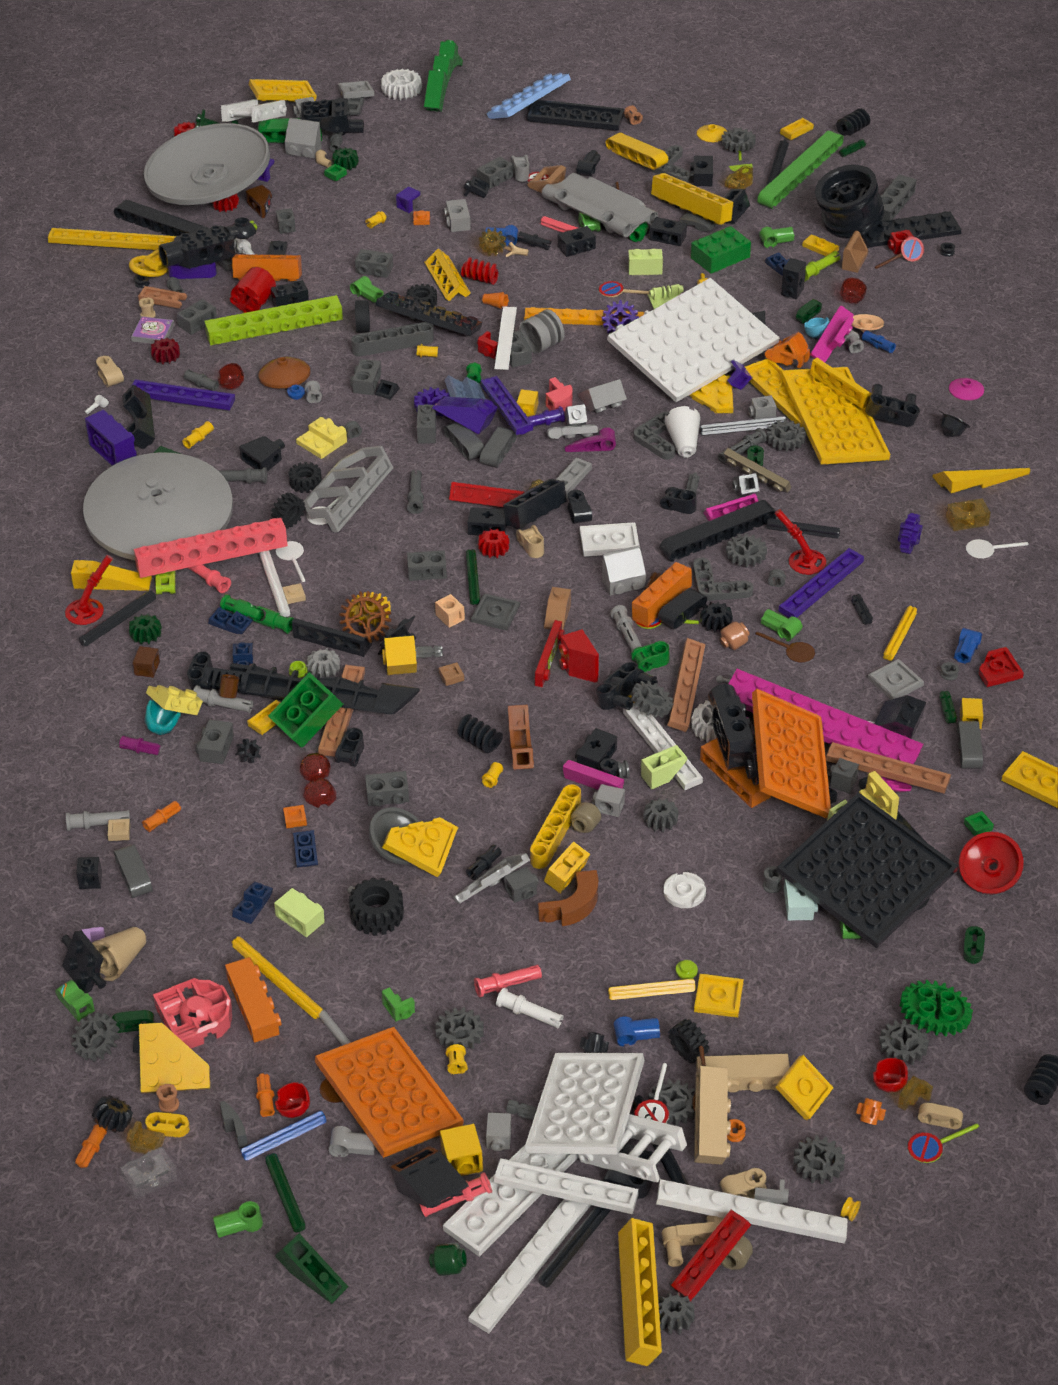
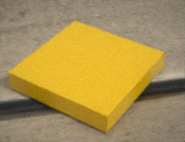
(718, 995)
(804, 1087)

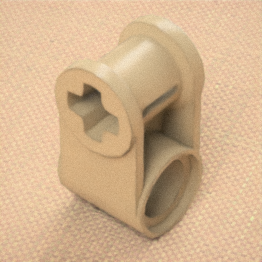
(109, 371)
(531, 541)
(742, 1183)

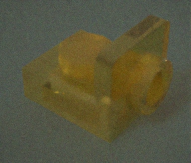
(913, 1090)
(144, 1140)

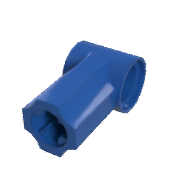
(508, 230)
(967, 644)
(630, 1031)

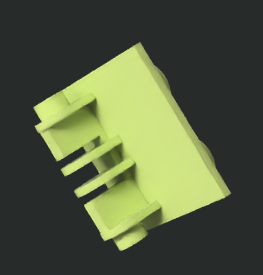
(659, 295)

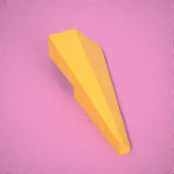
(961, 480)

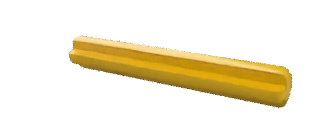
(900, 633)
(651, 989)

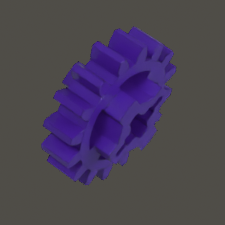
(614, 318)
(430, 397)
(910, 533)

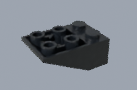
(332, 114)
(427, 1178)

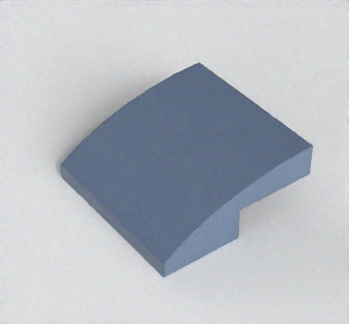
(467, 388)

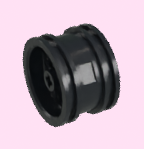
(849, 200)

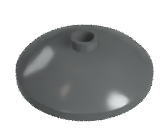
(382, 823)

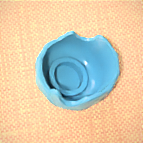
(816, 327)

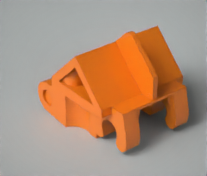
(790, 348)

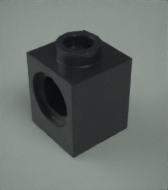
(89, 873)

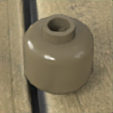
(585, 817)
(739, 1255)

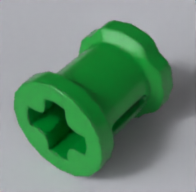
(474, 371)

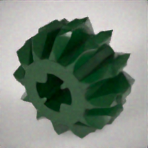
(345, 158)
(145, 629)

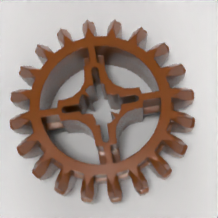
(362, 600)

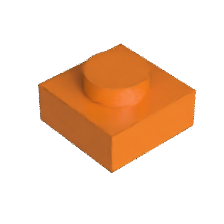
(421, 217)
(295, 816)

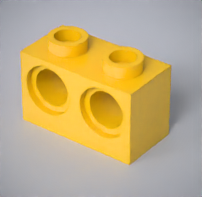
(566, 866)

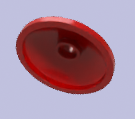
(984, 851)

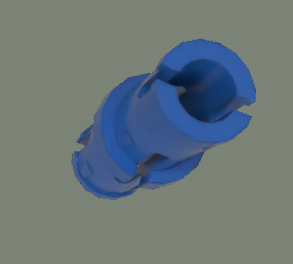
(873, 339)

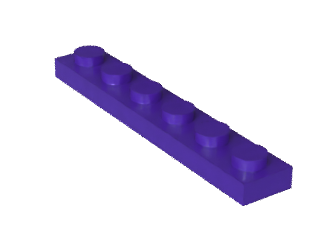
(187, 395)
(507, 405)
(821, 583)

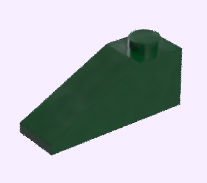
(311, 1268)

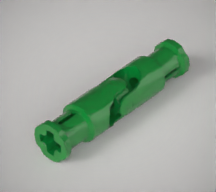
(272, 619)

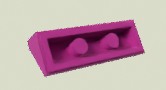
(728, 507)
(590, 776)

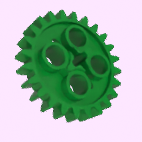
(951, 1009)

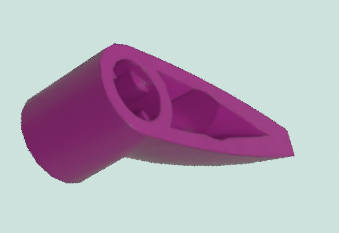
(603, 442)

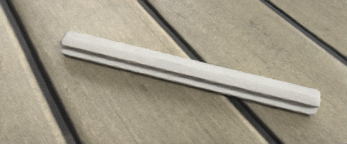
(274, 583)

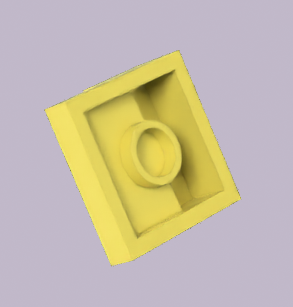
(322, 437)
(175, 699)
(881, 794)

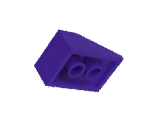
(470, 412)

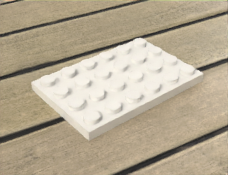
(585, 1103)

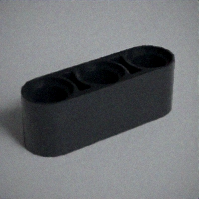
(682, 608)

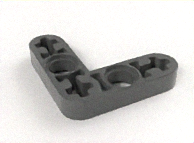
(674, 153)
(645, 435)
(715, 589)

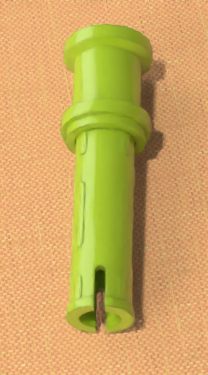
(814, 268)

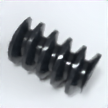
(853, 122)
(479, 734)
(1043, 1080)

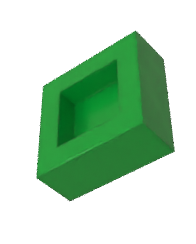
(335, 172)
(978, 823)

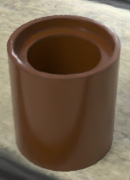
(228, 686)

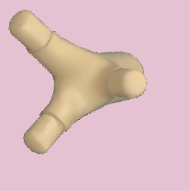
(515, 250)

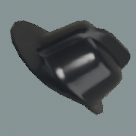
(952, 425)

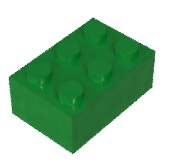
(720, 249)
(305, 710)

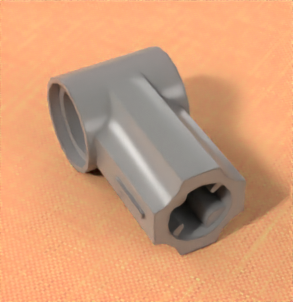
(345, 1141)

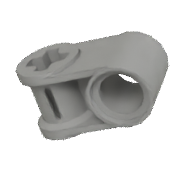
(520, 168)

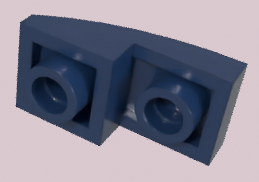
(776, 262)
(234, 623)
(243, 653)
(305, 848)
(253, 901)

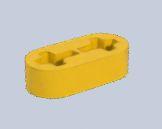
(167, 1124)

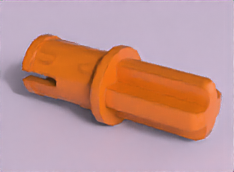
(161, 816)
(265, 1095)
(90, 1146)

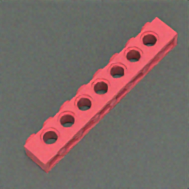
(210, 547)

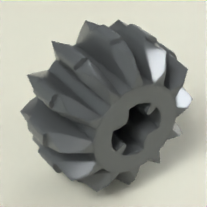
(660, 814)
(675, 1313)

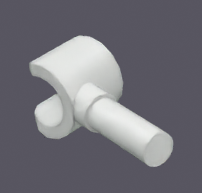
(99, 401)

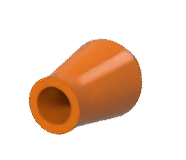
(496, 299)

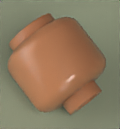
(734, 635)

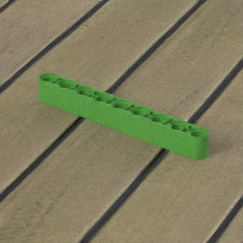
(799, 169)

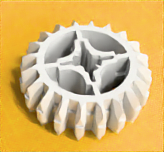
(401, 84)
(701, 729)

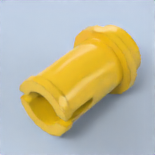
(380, 217)
(429, 351)
(490, 778)

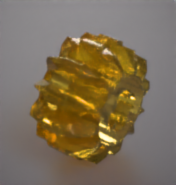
(496, 246)

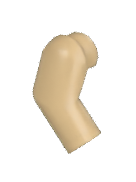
(321, 159)

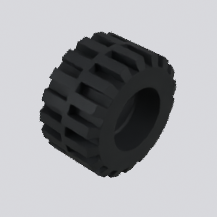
(379, 918)

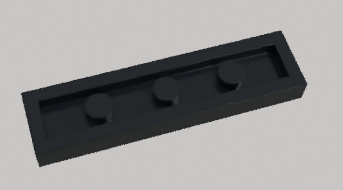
(330, 637)

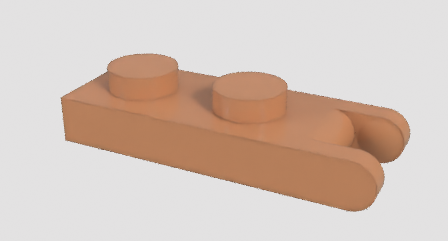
(163, 297)

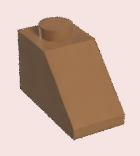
(558, 606)

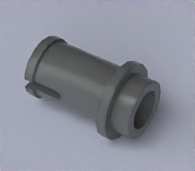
(174, 284)

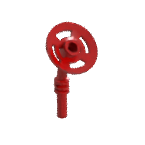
(807, 557)
(83, 606)

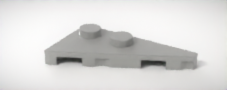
(492, 876)

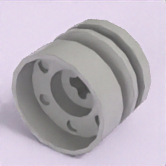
(542, 330)

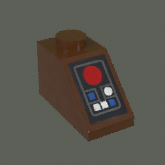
(259, 199)

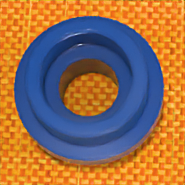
(296, 392)

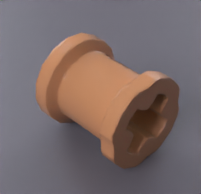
(638, 115)
(168, 1098)

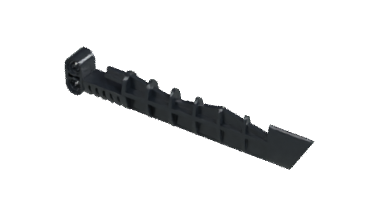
(269, 683)

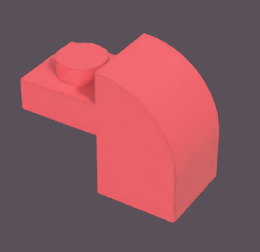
(558, 395)

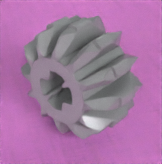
(323, 662)

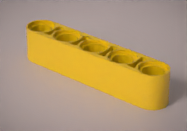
(637, 151)
(554, 827)

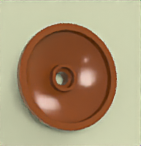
(284, 372)

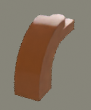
(520, 737)
(576, 906)

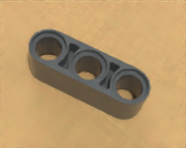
(463, 438)
(497, 446)
(970, 744)
(133, 871)

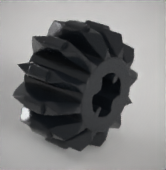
(716, 616)
(112, 1114)

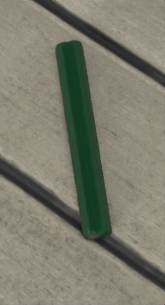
(473, 581)
(285, 1193)

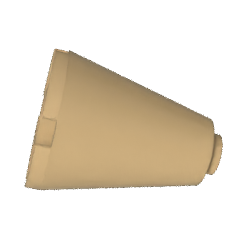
(119, 951)

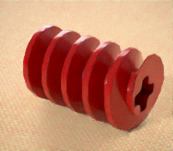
(480, 271)

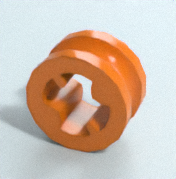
(736, 1137)

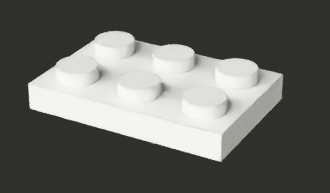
(607, 538)

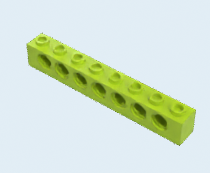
(273, 320)

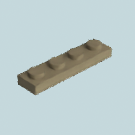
(763, 474)

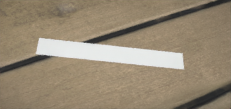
(505, 338)

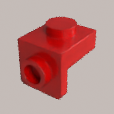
(487, 346)

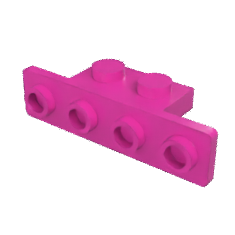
(833, 334)

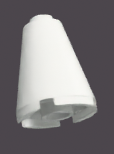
(683, 428)

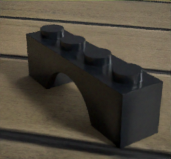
(139, 406)

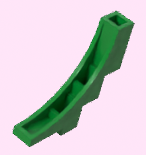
(439, 77)

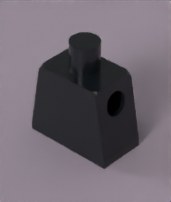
(262, 452)

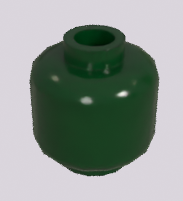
(448, 1259)

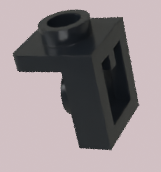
(477, 186)

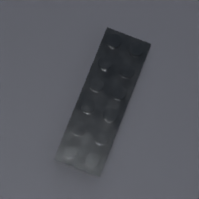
(576, 114)
(921, 227)
(425, 312)

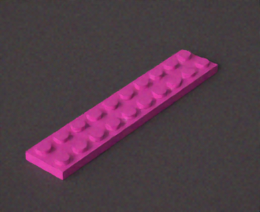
(836, 724)

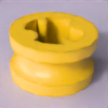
(850, 1208)

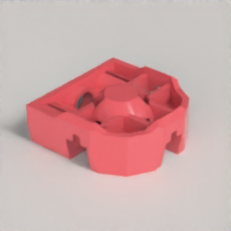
(208, 1002)

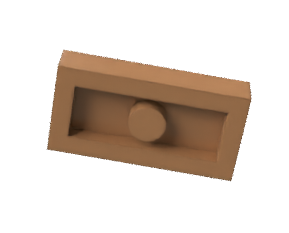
(556, 174)
(854, 253)

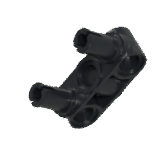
(892, 409)
(619, 685)

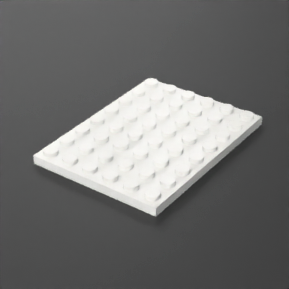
(693, 339)

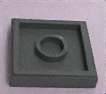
(495, 611)

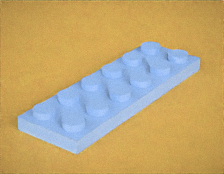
(528, 96)

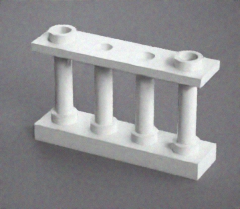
(252, 109)
(647, 1132)

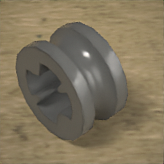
(357, 430)
(774, 574)
(946, 667)
(623, 769)

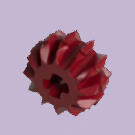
(165, 350)

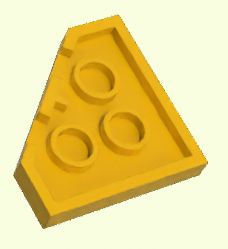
(716, 395)
(422, 843)
(169, 1061)

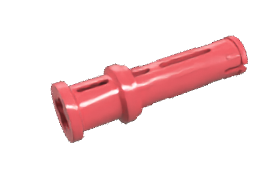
(212, 578)
(497, 981)
(468, 1194)

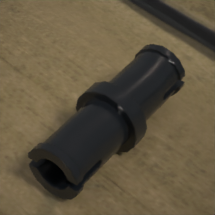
(534, 240)
(483, 862)

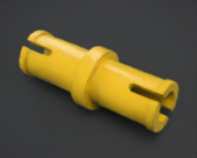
(198, 434)

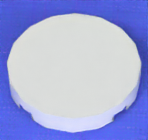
(684, 890)

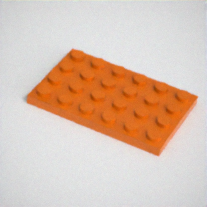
(790, 753)
(388, 1091)

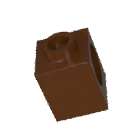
(146, 661)

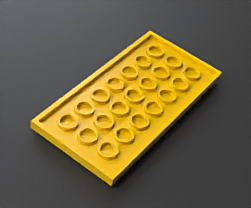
(833, 424)

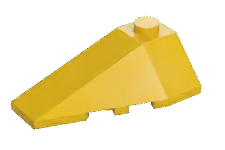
(112, 579)

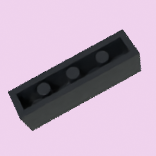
(535, 503)

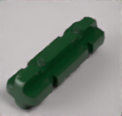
(852, 148)
(947, 707)

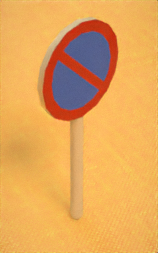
(614, 289)

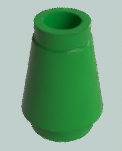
(639, 233)

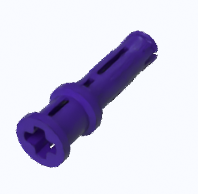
(548, 417)

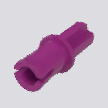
(139, 745)

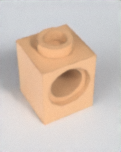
(449, 610)

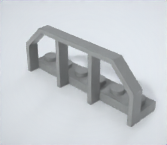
(352, 497)

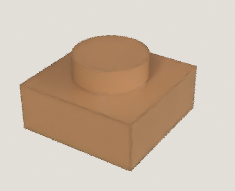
(451, 674)

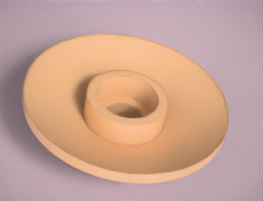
(867, 322)

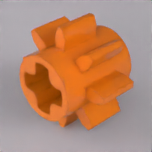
(871, 1111)

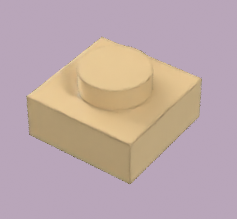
(294, 593)
(118, 829)

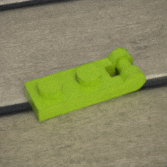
(168, 577)

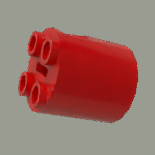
(252, 290)

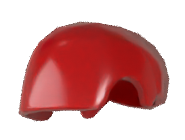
(890, 1075)
(292, 1096)

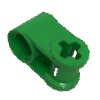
(652, 656)

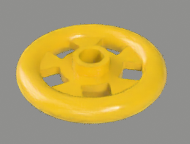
(145, 271)

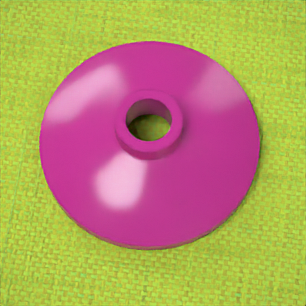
(966, 389)
(897, 786)

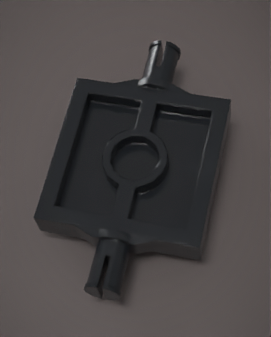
(83, 962)

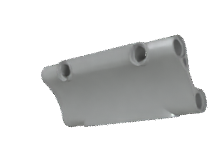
(602, 202)

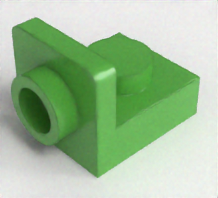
(396, 1007)

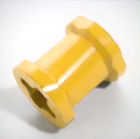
(457, 1059)

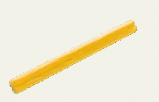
(277, 977)

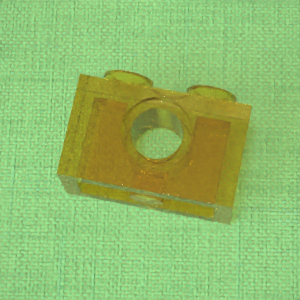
(968, 514)

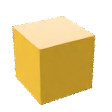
(400, 655)
(462, 1149)

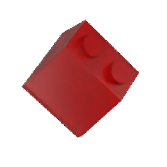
(579, 656)

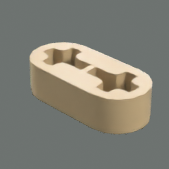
(940, 1115)

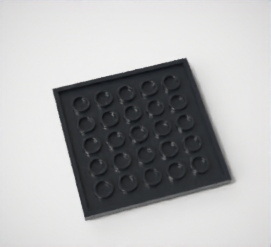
(867, 869)

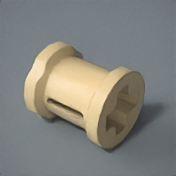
(147, 307)

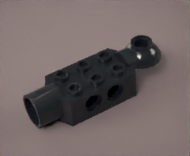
(205, 245)
(733, 731)

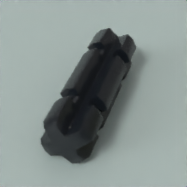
(862, 609)

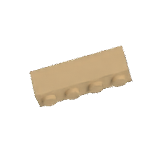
(751, 1071)
(711, 1115)

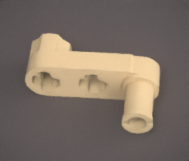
(686, 1235)

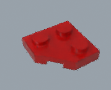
(999, 668)

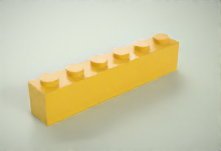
(692, 198)
(639, 1292)

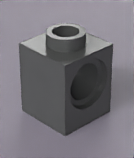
(285, 221)

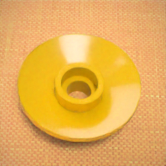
(711, 133)

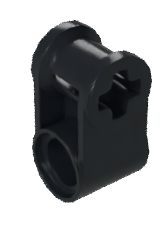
(680, 499)
(578, 507)
(350, 747)

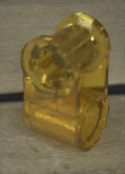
(740, 178)

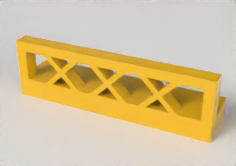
(448, 270)
(839, 383)

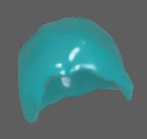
(160, 720)

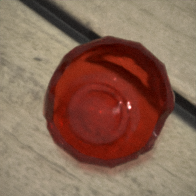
(853, 290)
(231, 376)
(315, 766)
(319, 792)

